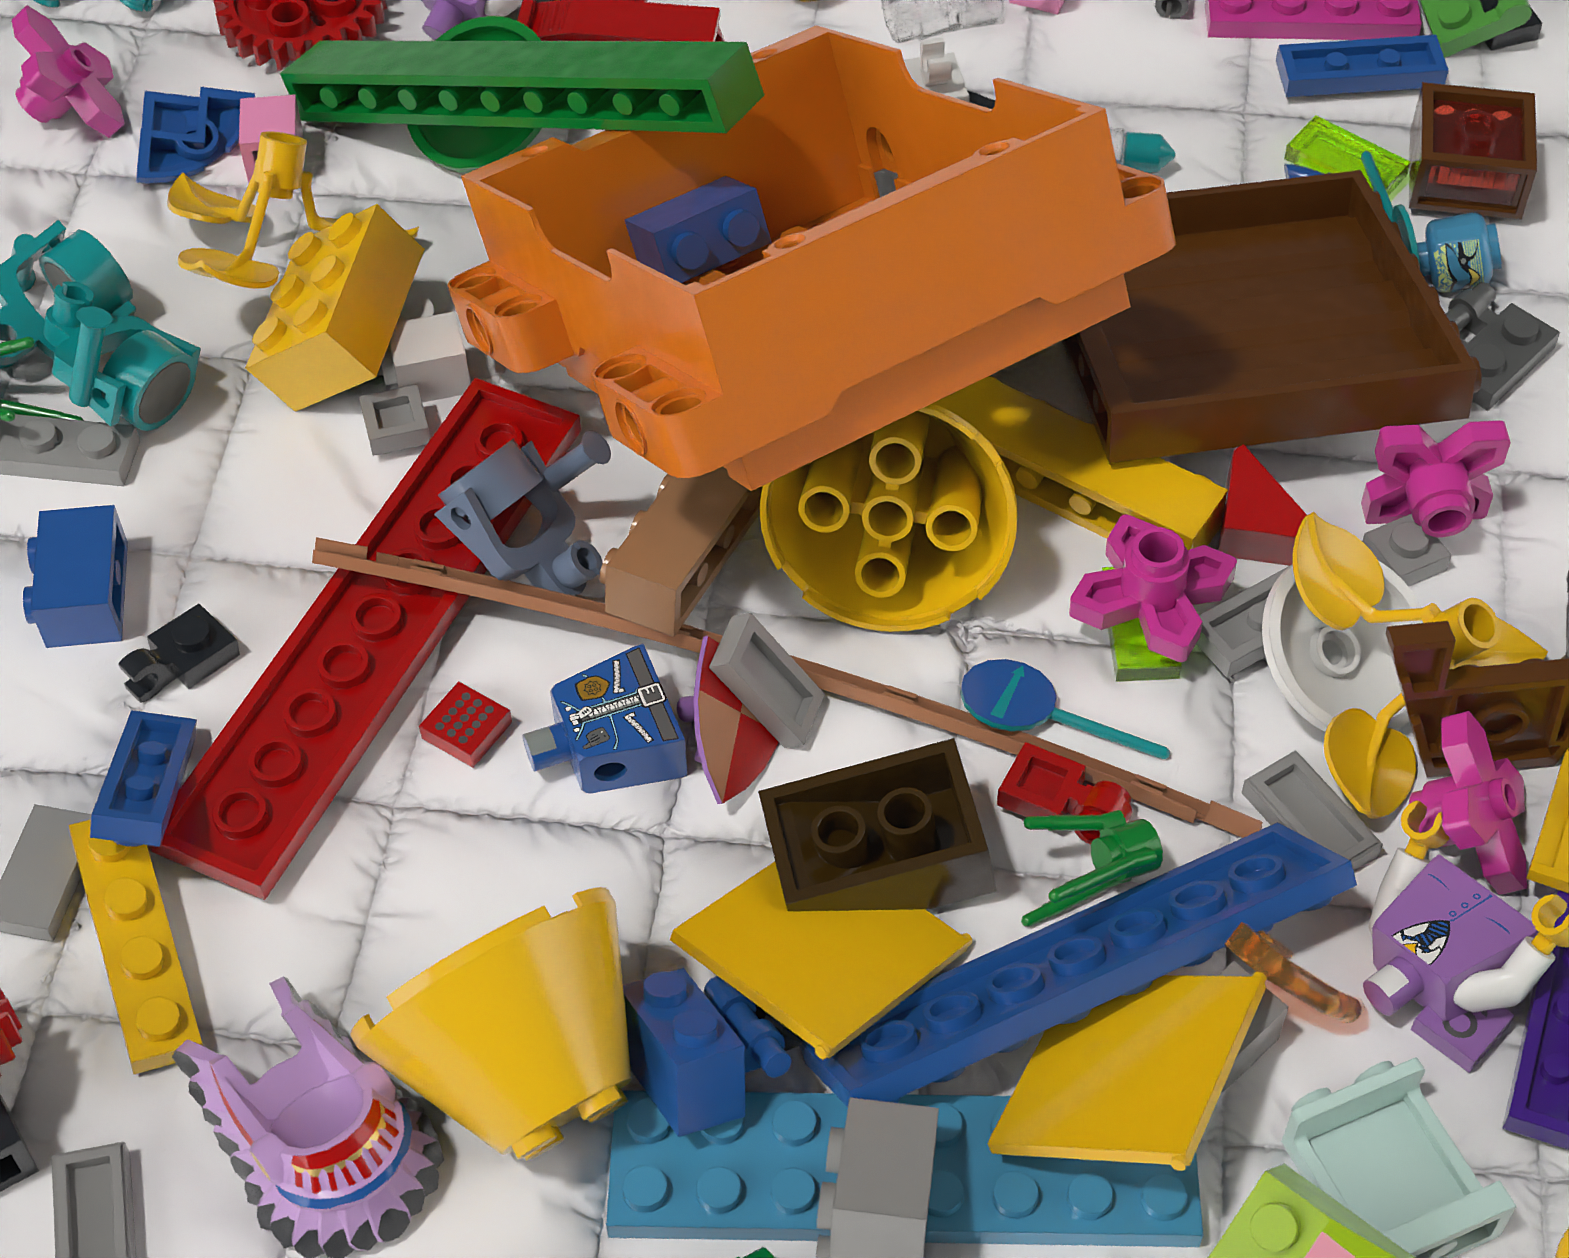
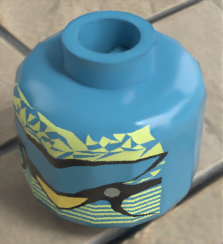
(1459, 252)

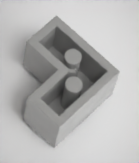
(881, 1181)

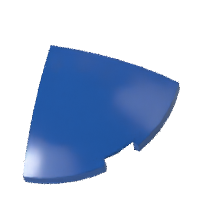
(186, 132)

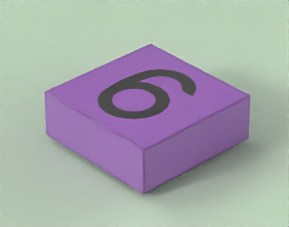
(1464, 1037)

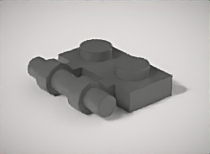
(1504, 343)

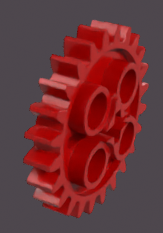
(285, 29)

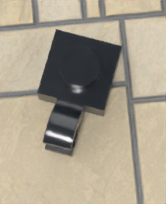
(181, 649)

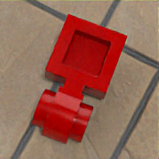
(1052, 785)

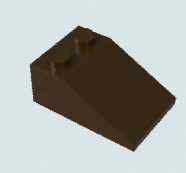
(880, 835)

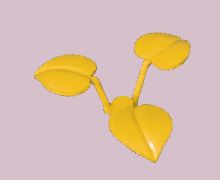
(275, 175)
(1338, 584)

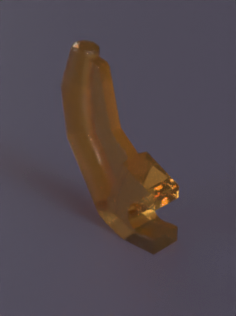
(1274, 960)

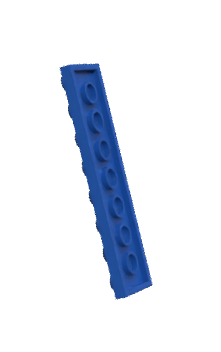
(1083, 963)

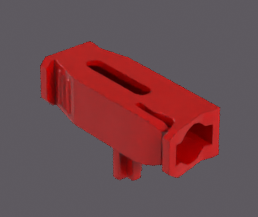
(620, 21)

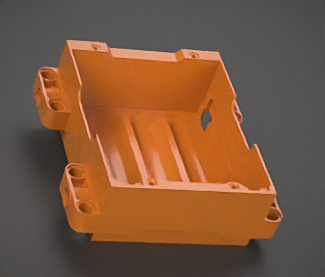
(863, 303)

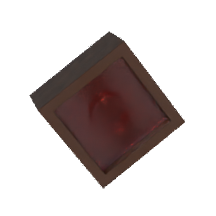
(1472, 150)

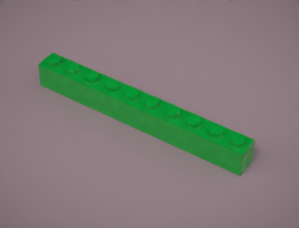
(528, 84)

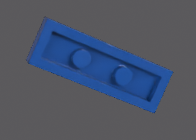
(1360, 65)
(143, 779)

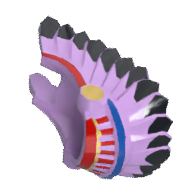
(319, 1137)

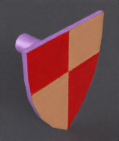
(728, 736)

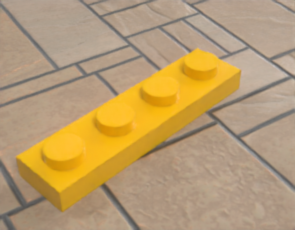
(136, 949)

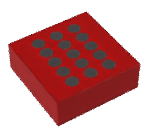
(465, 724)

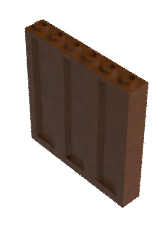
(1272, 325)

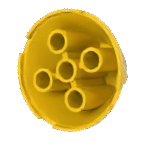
(895, 523)
(516, 1028)

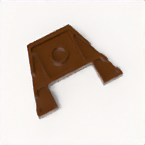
(1515, 703)

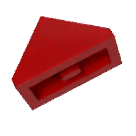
(1258, 513)

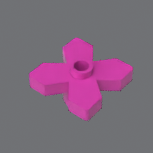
(63, 76)
(1433, 480)
(1157, 583)
(1478, 803)

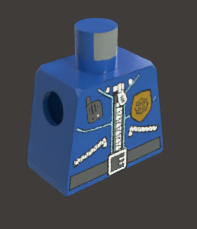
(612, 727)

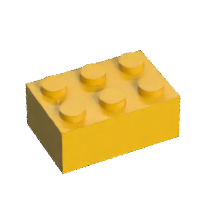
(335, 308)

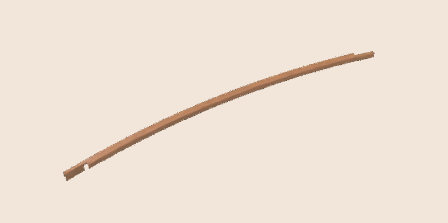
(688, 637)

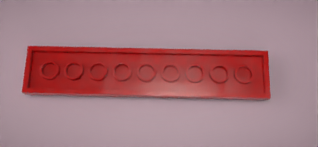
(348, 659)

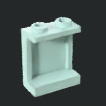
(1395, 1163)

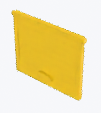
(817, 969)
(1132, 1074)

